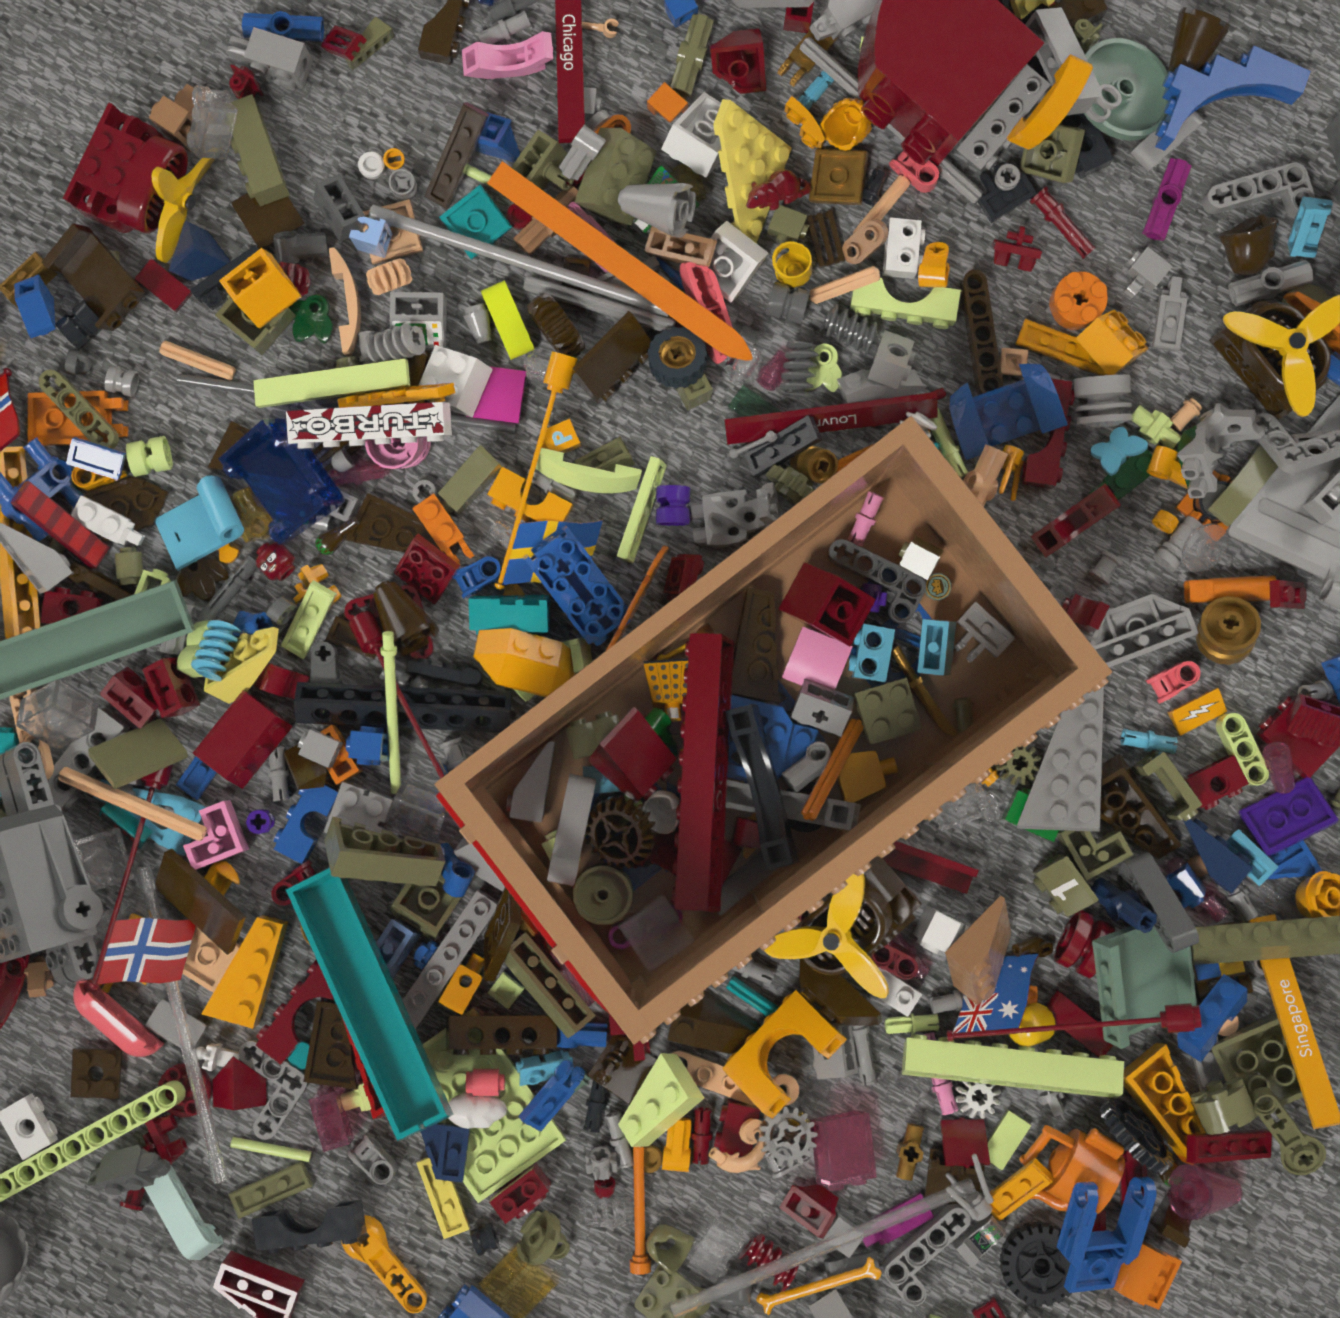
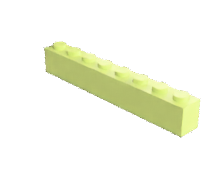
(1013, 1067)

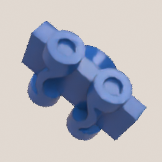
(425, 953)

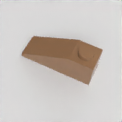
(680, 250)

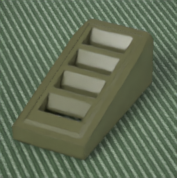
(377, 36)

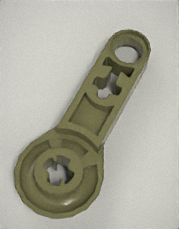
(1289, 1136)

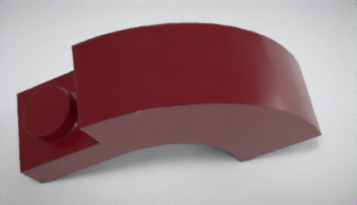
(1075, 520)

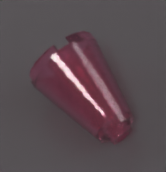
(1201, 1192)

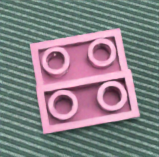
(816, 659)

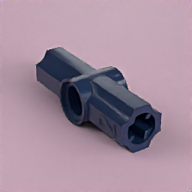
(1124, 905)

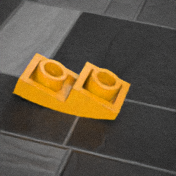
(810, 130)

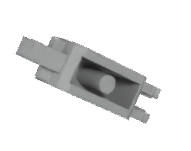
(842, 17)

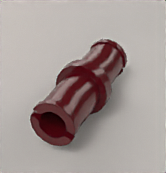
(701, 1135)

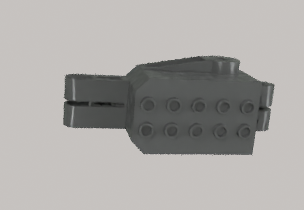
(42, 878)

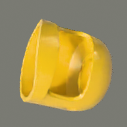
(794, 266)
(1034, 1015)

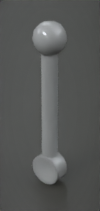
(770, 436)

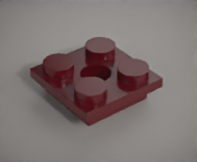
(682, 574)

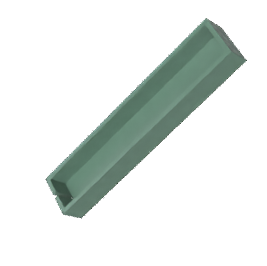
(93, 638)

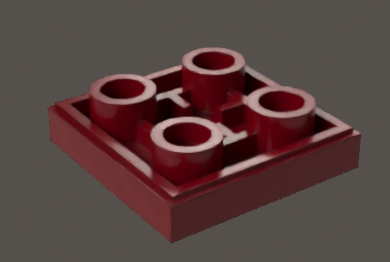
(426, 569)

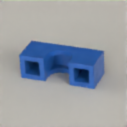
(294, 839)
(1220, 1005)

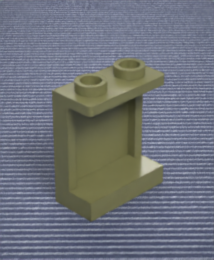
(1174, 783)

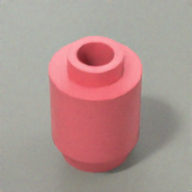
(485, 1082)

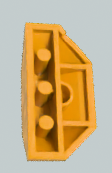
(524, 660)

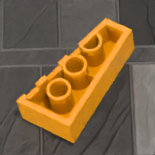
(1161, 1095)

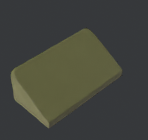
(607, 456)

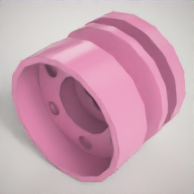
(398, 456)

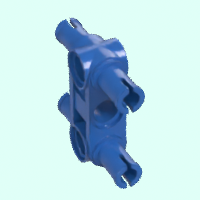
(43, 480)

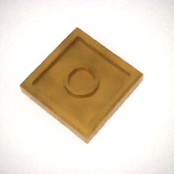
(838, 177)

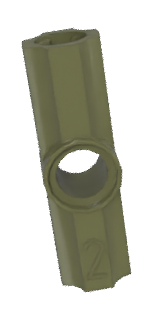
(691, 55)

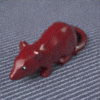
(780, 186)

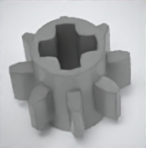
(601, 1163)

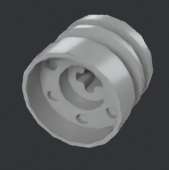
(1102, 400)

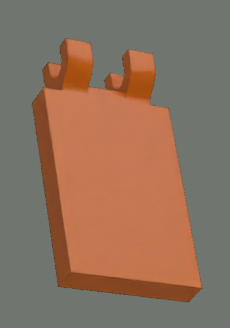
(56, 429)

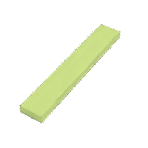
(332, 383)

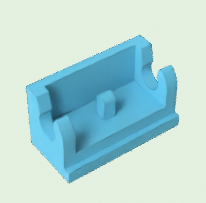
(1308, 226)

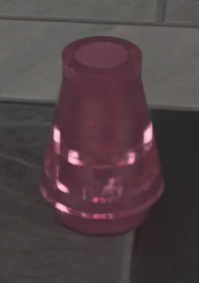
(770, 374)

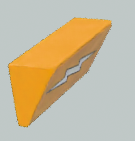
(1197, 711)

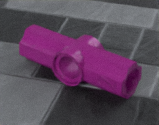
(1162, 213)

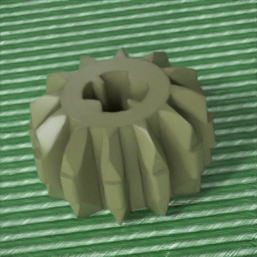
(1023, 771)

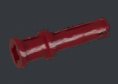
(1054, 213)

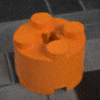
(1091, 294)

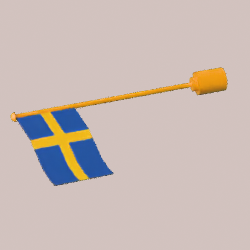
(529, 534)

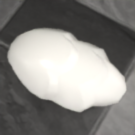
(476, 1110)

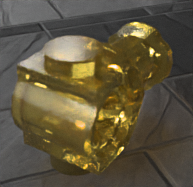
(251, 515)

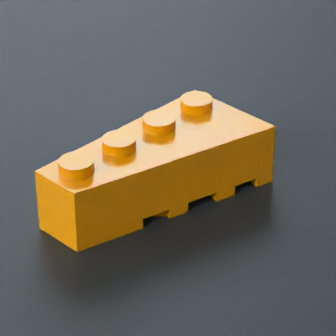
(247, 980)

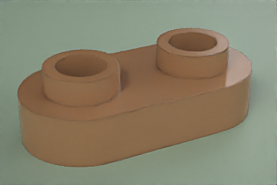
(863, 243)

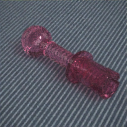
(1210, 903)

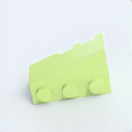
(660, 1101)

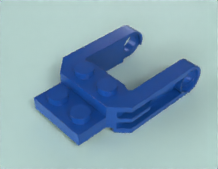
(785, 740)
(1099, 1254)

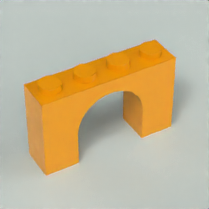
(749, 1065)

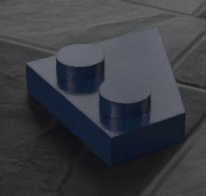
(447, 1150)

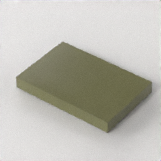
(137, 753)

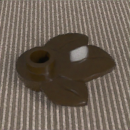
(203, 579)

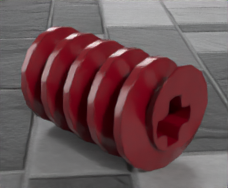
(763, 1253)

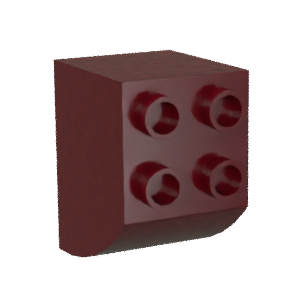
(938, 68)

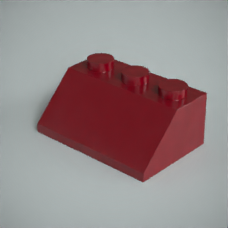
(242, 739)

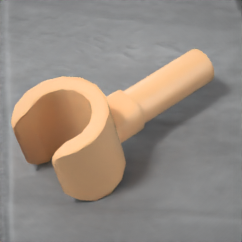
(602, 27)

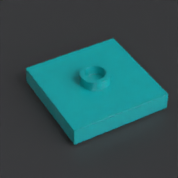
(477, 218)

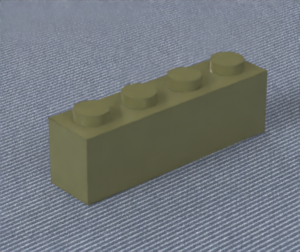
(257, 153)
(547, 986)

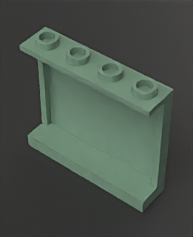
(1138, 979)

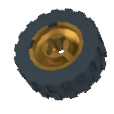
(684, 369)

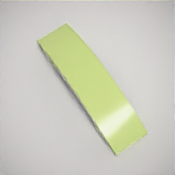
(587, 478)

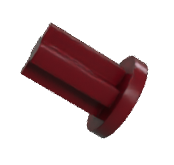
(133, 1200)

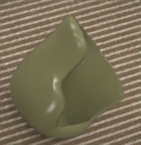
(673, 1258)

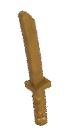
(917, 685)

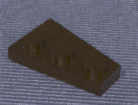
(330, 1051)

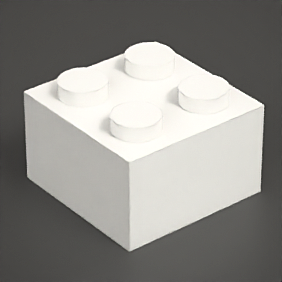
(734, 260)
(464, 371)

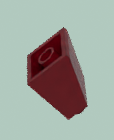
(827, 603)
(633, 757)

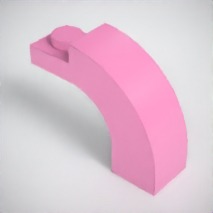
(510, 60)

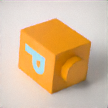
(561, 437)

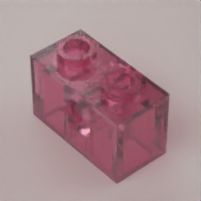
(331, 1119)

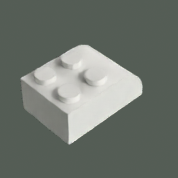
(694, 138)

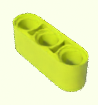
(507, 320)

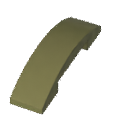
(1244, 486)

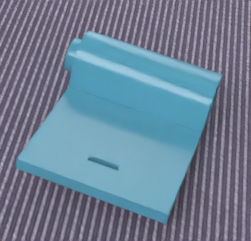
(201, 523)

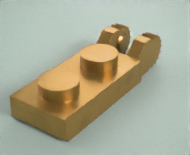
(802, 59)

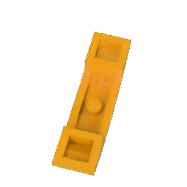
(1054, 106)

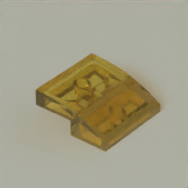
(517, 1285)

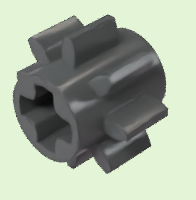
(402, 675)

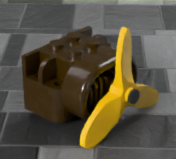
(1279, 352)
(852, 927)

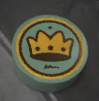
(937, 587)

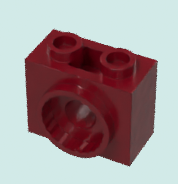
(521, 1194)

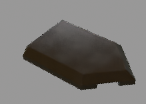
(133, 499)

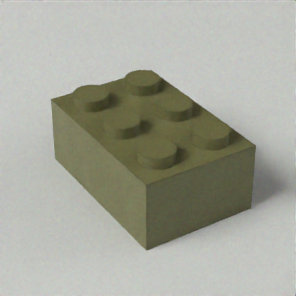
(619, 163)

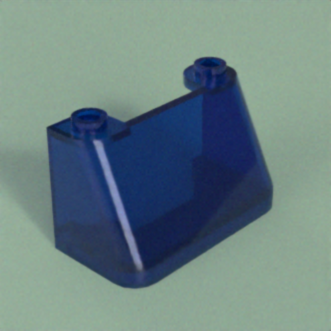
(283, 478)

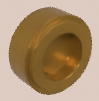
(652, 1158)

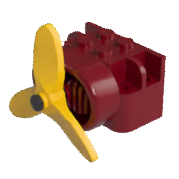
(135, 180)

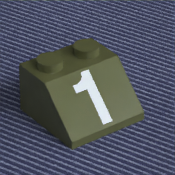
(1064, 885)

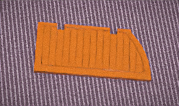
(639, 596)

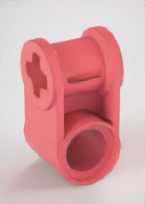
(911, 170)
(1169, 682)

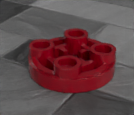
(187, 1106)

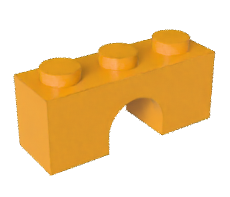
(507, 492)

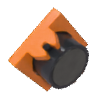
(1201, 505)

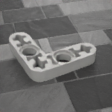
(1292, 456)
(284, 1089)

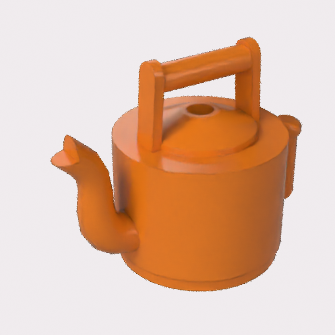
(1078, 1160)

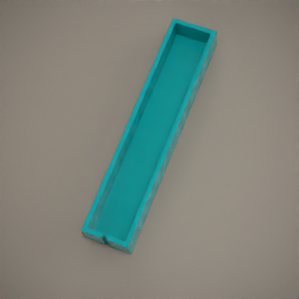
(369, 1004)

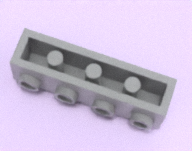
(992, 131)

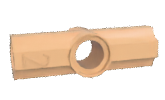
(983, 478)

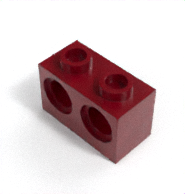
(170, 688)
(131, 697)

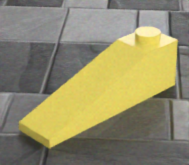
(245, 664)

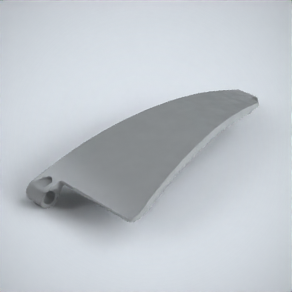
(1285, 530)

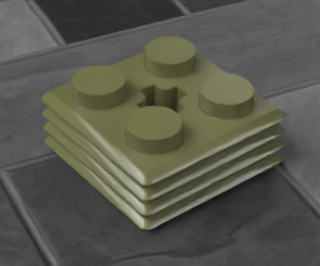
(1060, 166)

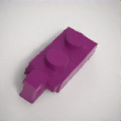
(892, 1233)

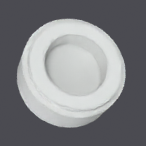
(371, 165)

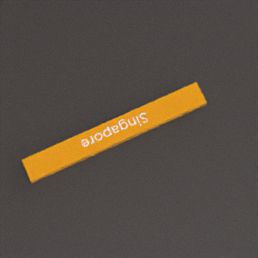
(1300, 1039)

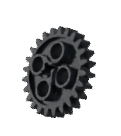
(1136, 1135)

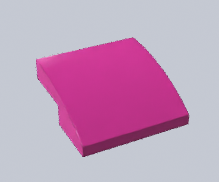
(502, 396)

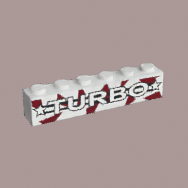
(369, 423)

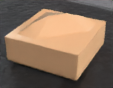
(1011, 359)

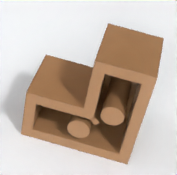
(174, 117)

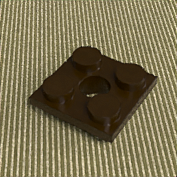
(83, 1083)

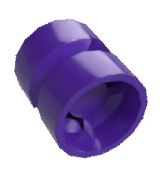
(673, 505)

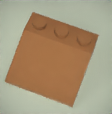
(980, 952)

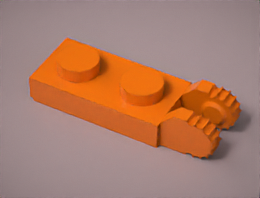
(441, 527)

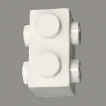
(903, 248)

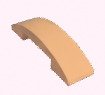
(349, 332)

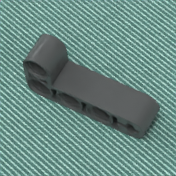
(874, 576)
(1155, 893)

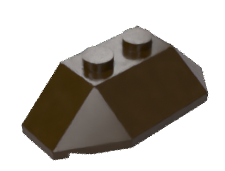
(837, 998)

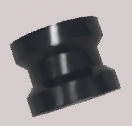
(484, 1239)

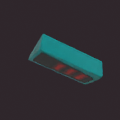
(122, 819)

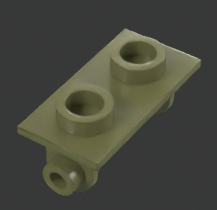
(1087, 34)

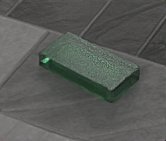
(750, 404)

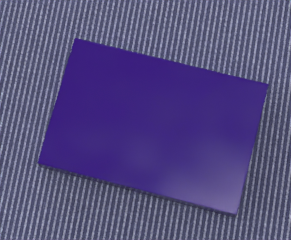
(1288, 817)

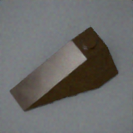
(1132, 811)
(713, 1026)

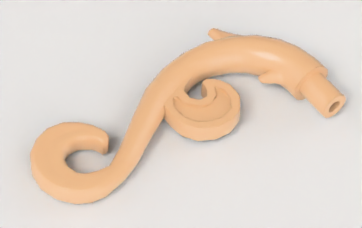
(737, 1164)

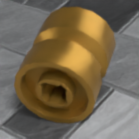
(815, 464)

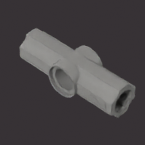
(1285, 278)

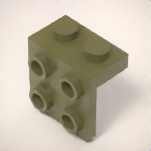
(662, 1290)

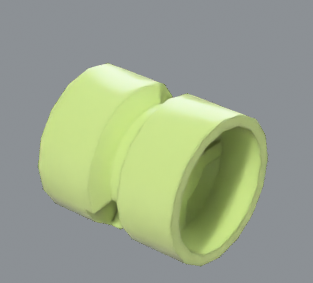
(147, 456)

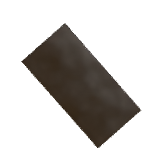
(199, 901)
(500, 934)

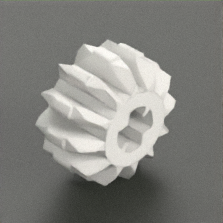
(969, 1102)

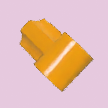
(1166, 466)
(677, 1151)

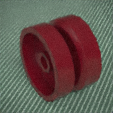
(1076, 943)

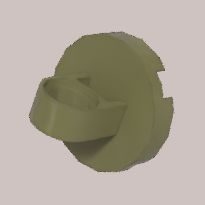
(540, 1239)

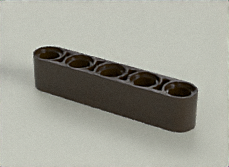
(981, 322)

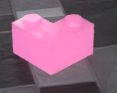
(223, 839)

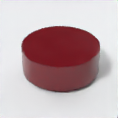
(518, 217)

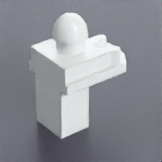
(215, 1056)

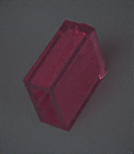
(843, 1149)

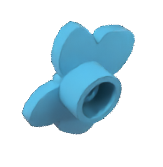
(1117, 449)

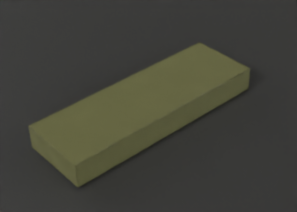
(270, 1189)

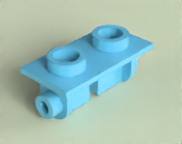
(534, 1071)

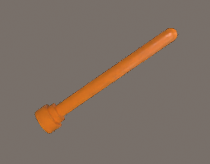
(640, 1263)

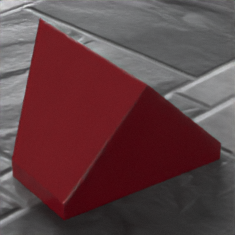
(239, 1087)

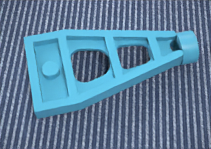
(182, 806)

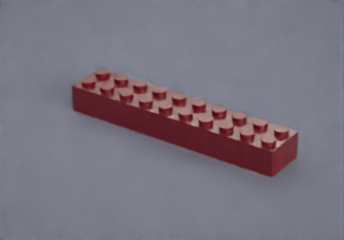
(703, 773)

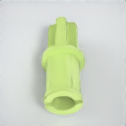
(911, 1023)

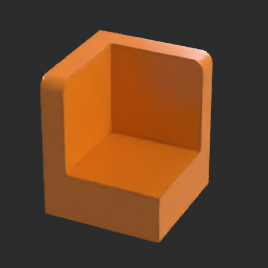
(666, 103)

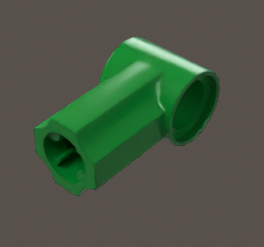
(660, 723)

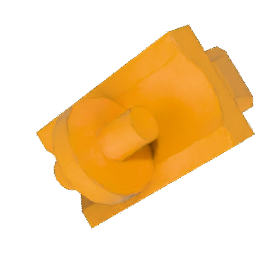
(307, 575)

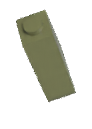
(469, 481)

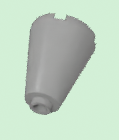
(660, 205)

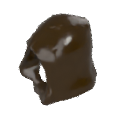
(1250, 248)

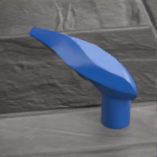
(673, 274)

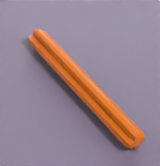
(832, 770)

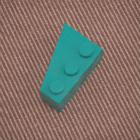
(517, 612)

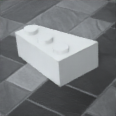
(937, 930)

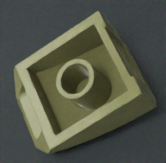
(425, 907)

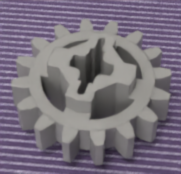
(793, 1148)

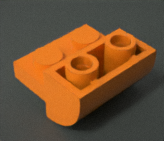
(1148, 1276)

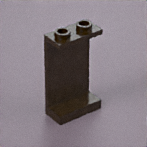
(95, 275)

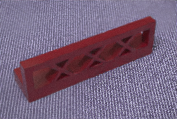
(931, 867)

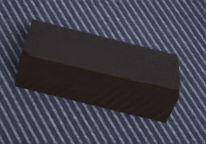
(305, 772)

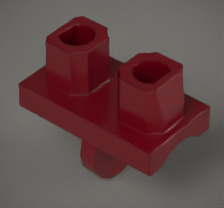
(1027, 254)
(158, 1140)

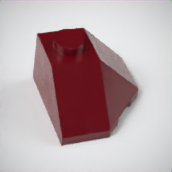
(740, 60)

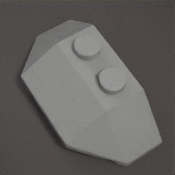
(1141, 628)

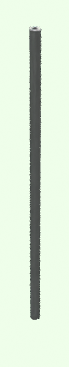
(245, 388)

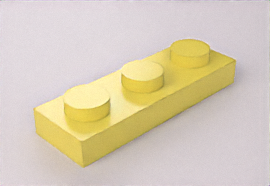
(444, 1201)

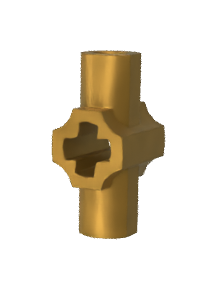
(907, 1164)

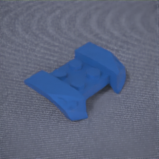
(1006, 411)

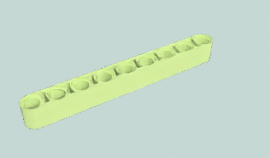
(89, 1139)

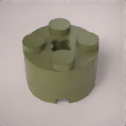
(1223, 1106)

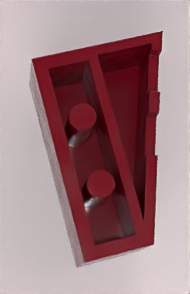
(258, 1287)

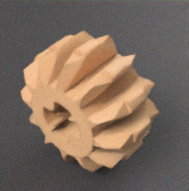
(389, 276)

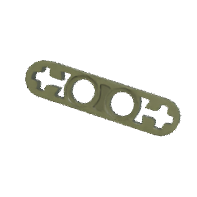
(79, 409)

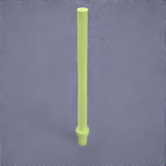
(389, 651)

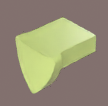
(580, 653)

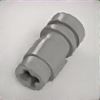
(1171, 551)

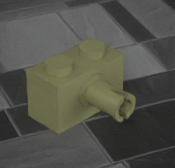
(541, 162)

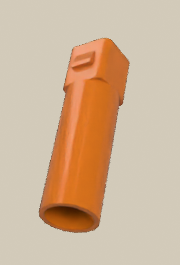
(1246, 587)

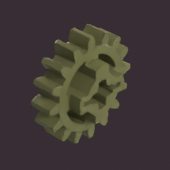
(790, 483)

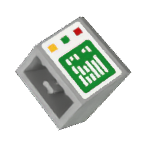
(423, 310)

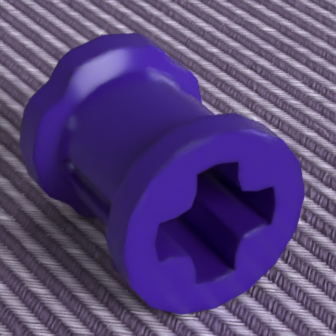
(256, 828)

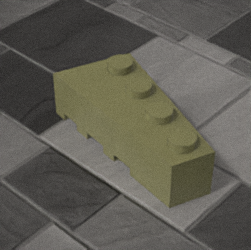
(381, 856)

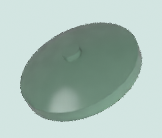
(1138, 78)

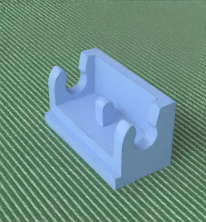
(373, 240)

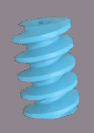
(213, 649)

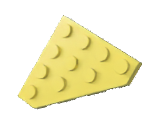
(747, 156)

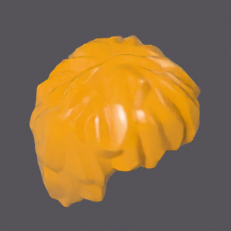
(845, 124)

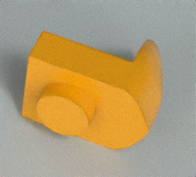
(221, 876)

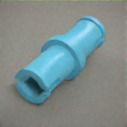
(1148, 741)

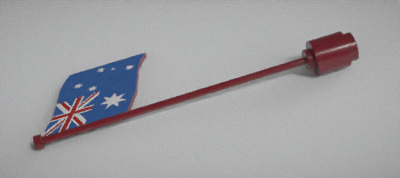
(1007, 1005)

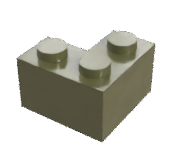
(1092, 855)

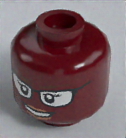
(275, 561)

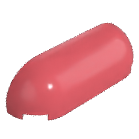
(703, 287)
(114, 1021)

